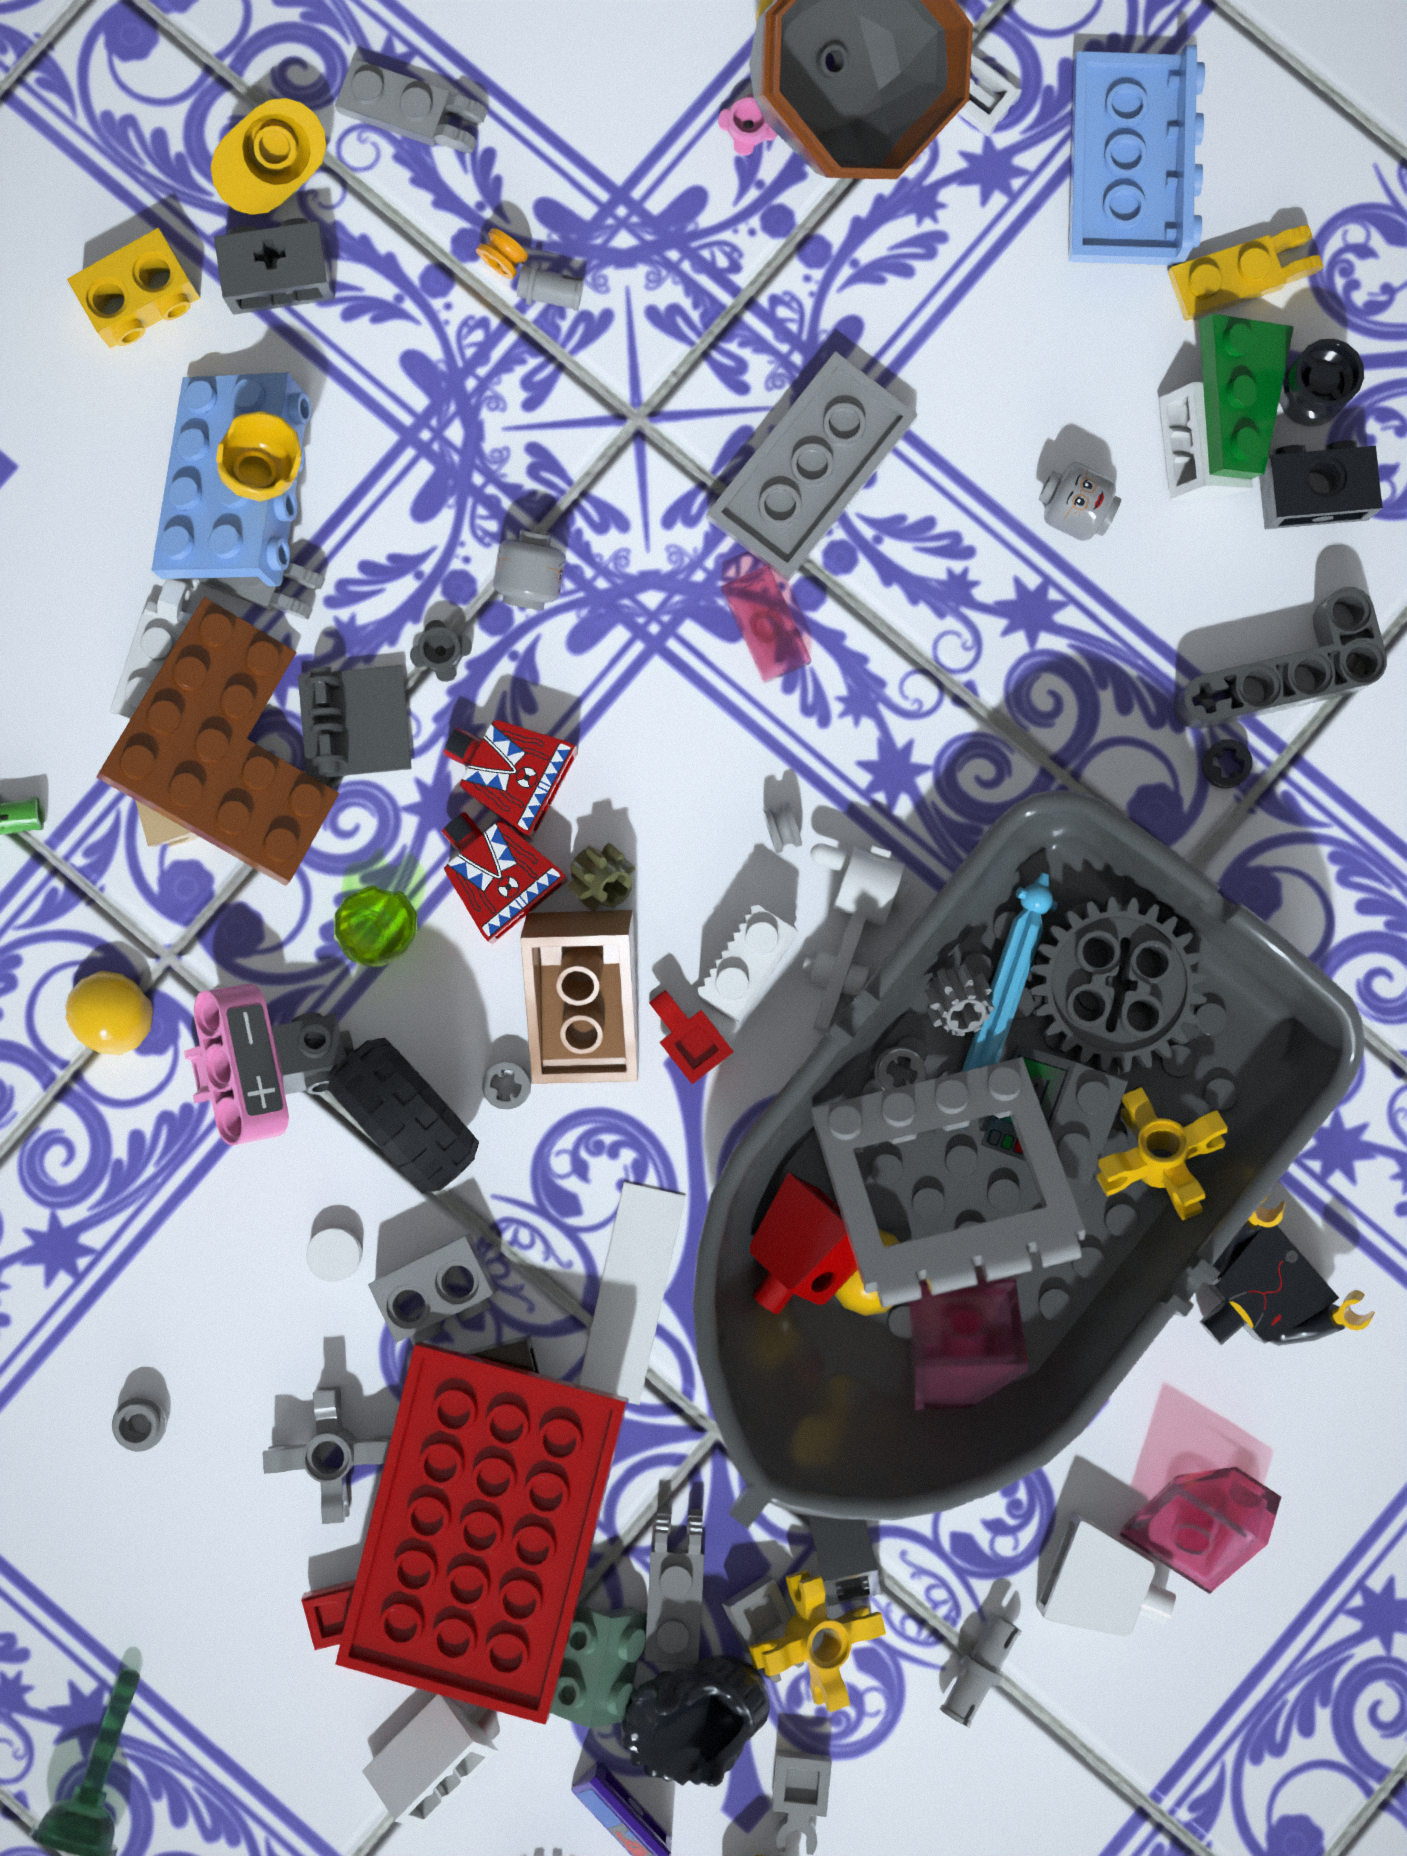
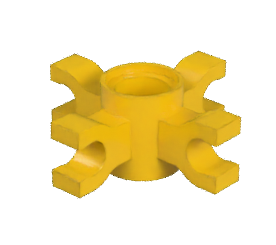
(1170, 1173)
(838, 1637)

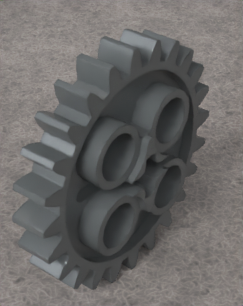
(1166, 994)

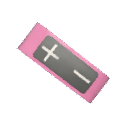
(238, 1064)

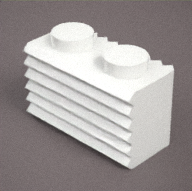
(747, 962)

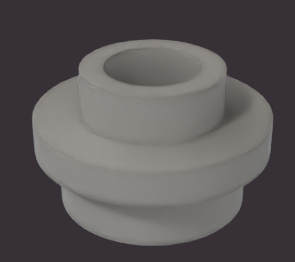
(124, 1430)

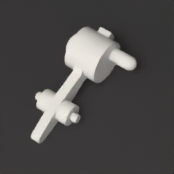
(867, 893)

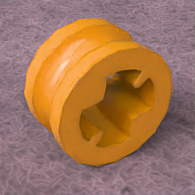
(502, 253)

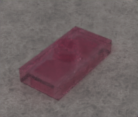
(766, 624)

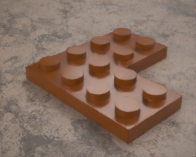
(192, 753)

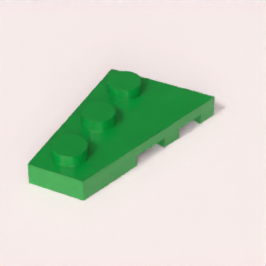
(1242, 390)

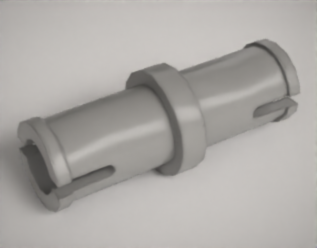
(980, 1670)

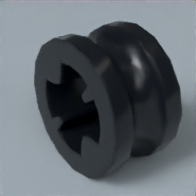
(1240, 755)

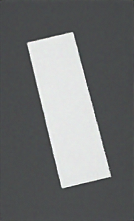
(632, 1291)

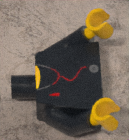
(1275, 1289)

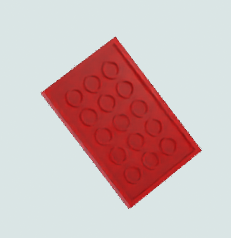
(481, 1532)

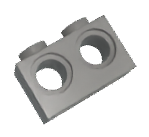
(428, 1278)

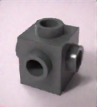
(310, 1051)

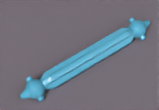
(1011, 973)

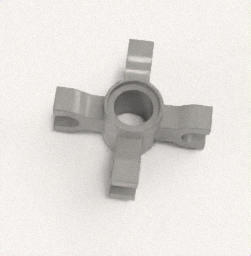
(306, 1456)

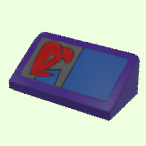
(621, 1813)

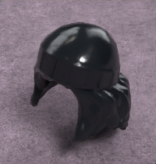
(695, 1720)

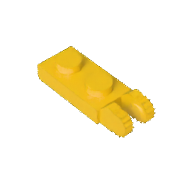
(1240, 273)

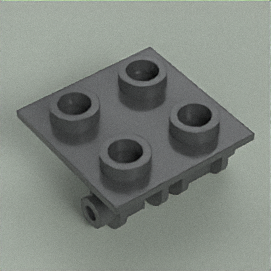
(354, 721)

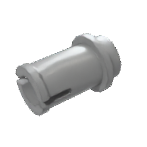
(549, 287)

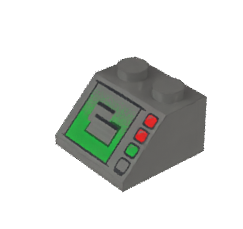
(1076, 1107)

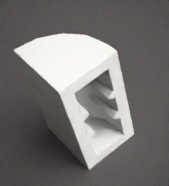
(1187, 448)
(429, 1762)

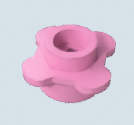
(733, 122)

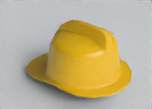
(268, 156)

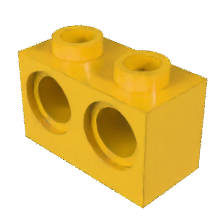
(127, 276)

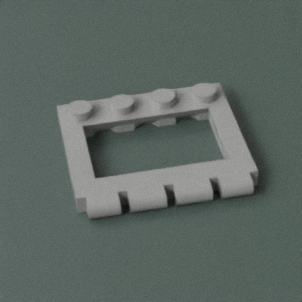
(950, 1256)

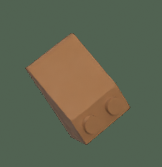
(581, 996)

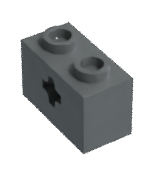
(300, 275)

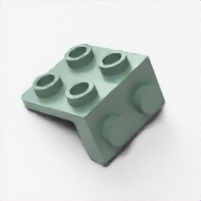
(600, 1666)

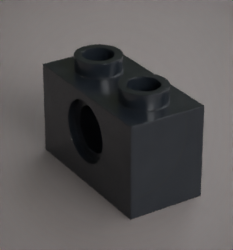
(1293, 502)

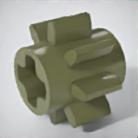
(601, 877)

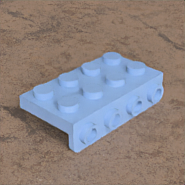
(1135, 157)
(201, 521)

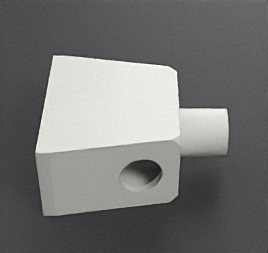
(1101, 1582)

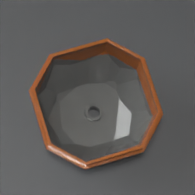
(891, 88)

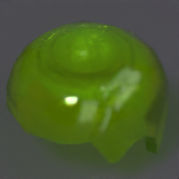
(375, 926)

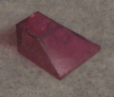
(965, 1344)
(1206, 1524)

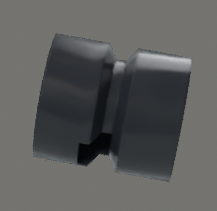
(1321, 382)

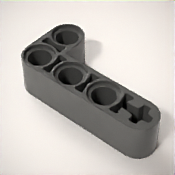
(1278, 675)

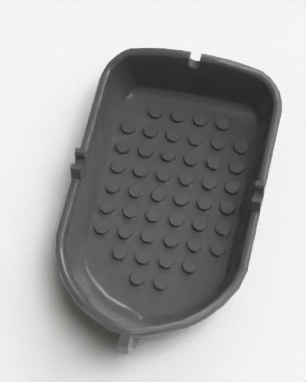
(823, 1395)

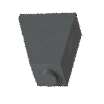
(845, 1559)

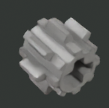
(959, 1000)

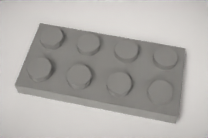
(811, 466)

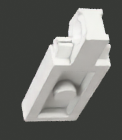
(152, 643)

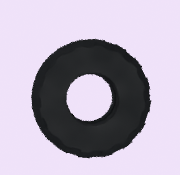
(403, 1115)

